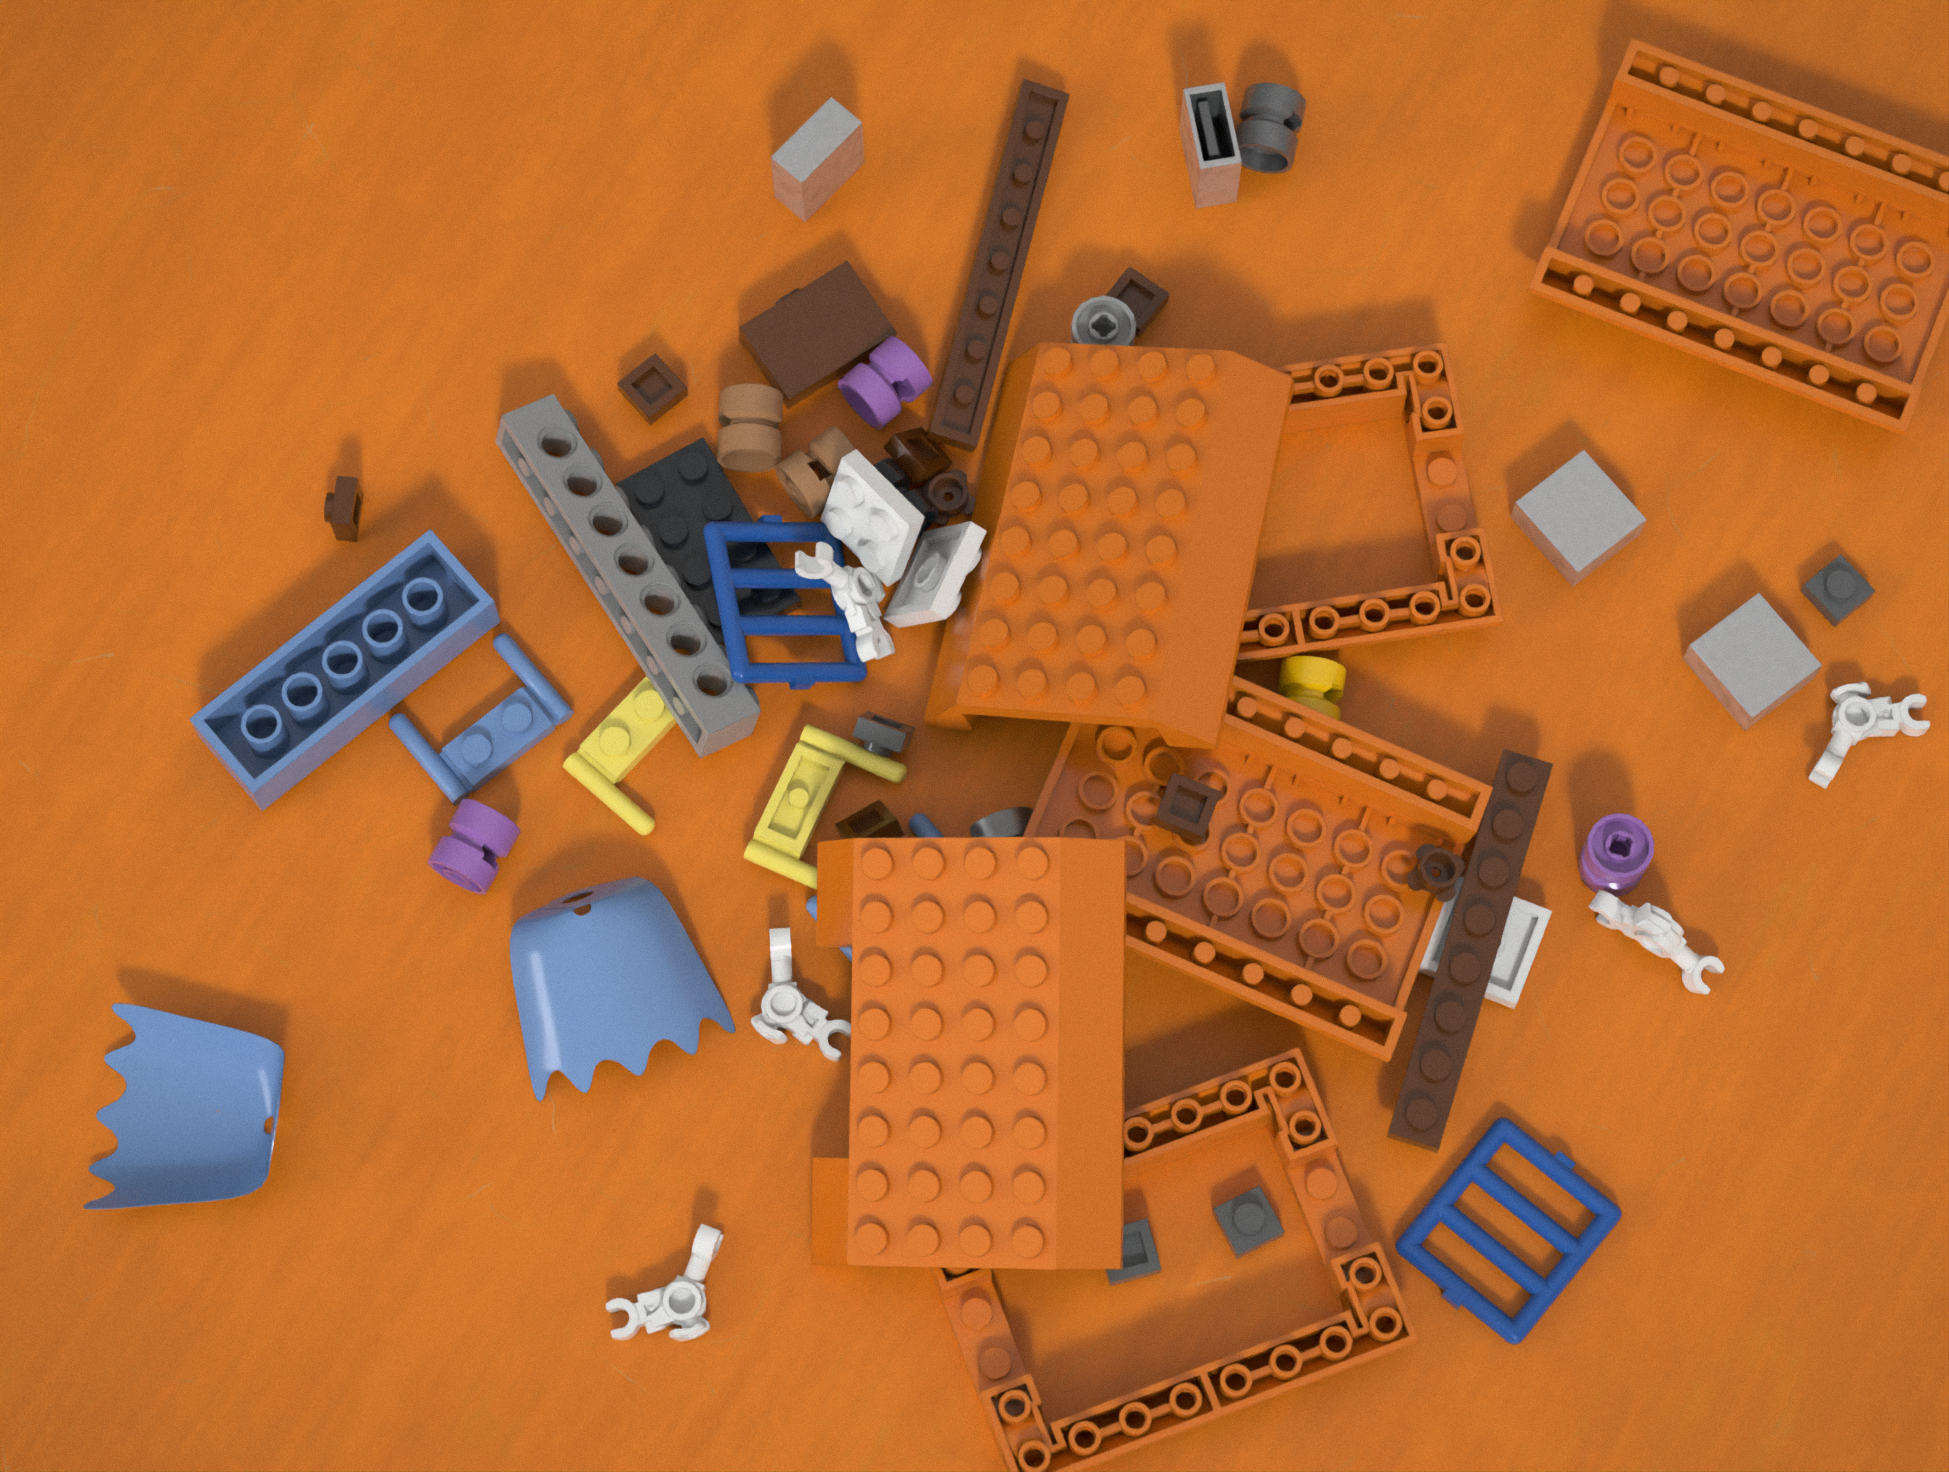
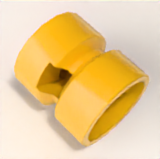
(1313, 683)

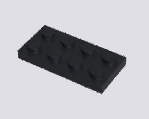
(675, 504)

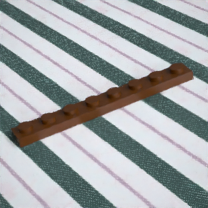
(997, 266)
(1469, 951)

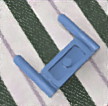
(496, 737)

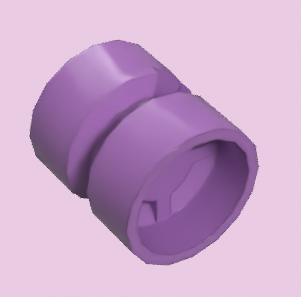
(881, 386)
(475, 844)
(1616, 854)

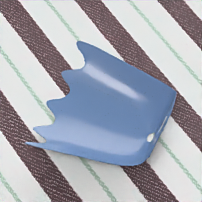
(607, 982)
(168, 1120)

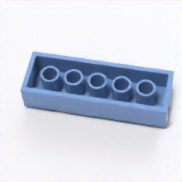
(345, 669)

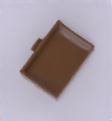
(816, 334)

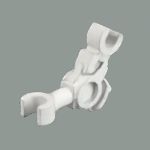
(857, 594)
(1861, 718)
(1657, 934)
(789, 1009)
(679, 1302)

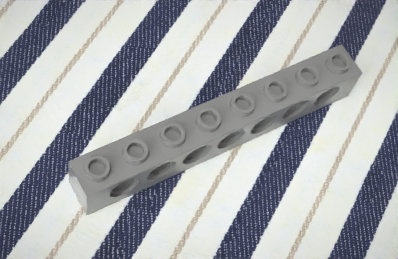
(705, 720)

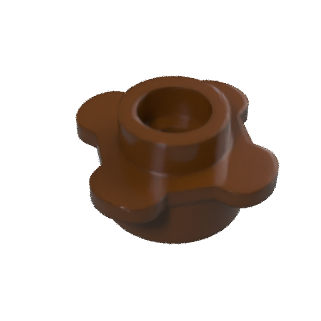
(954, 484)
(1446, 862)

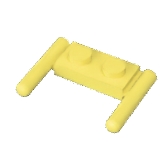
(618, 747)
(803, 796)

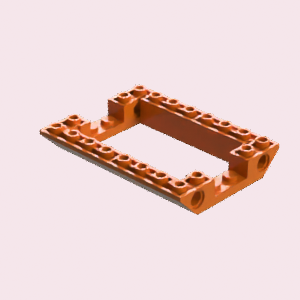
(1464, 595)
(1372, 1317)

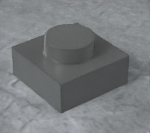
(1837, 590)
(882, 734)
(1248, 1222)
(1139, 1254)

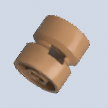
(750, 428)
(798, 475)

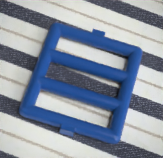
(736, 626)
(1542, 1290)

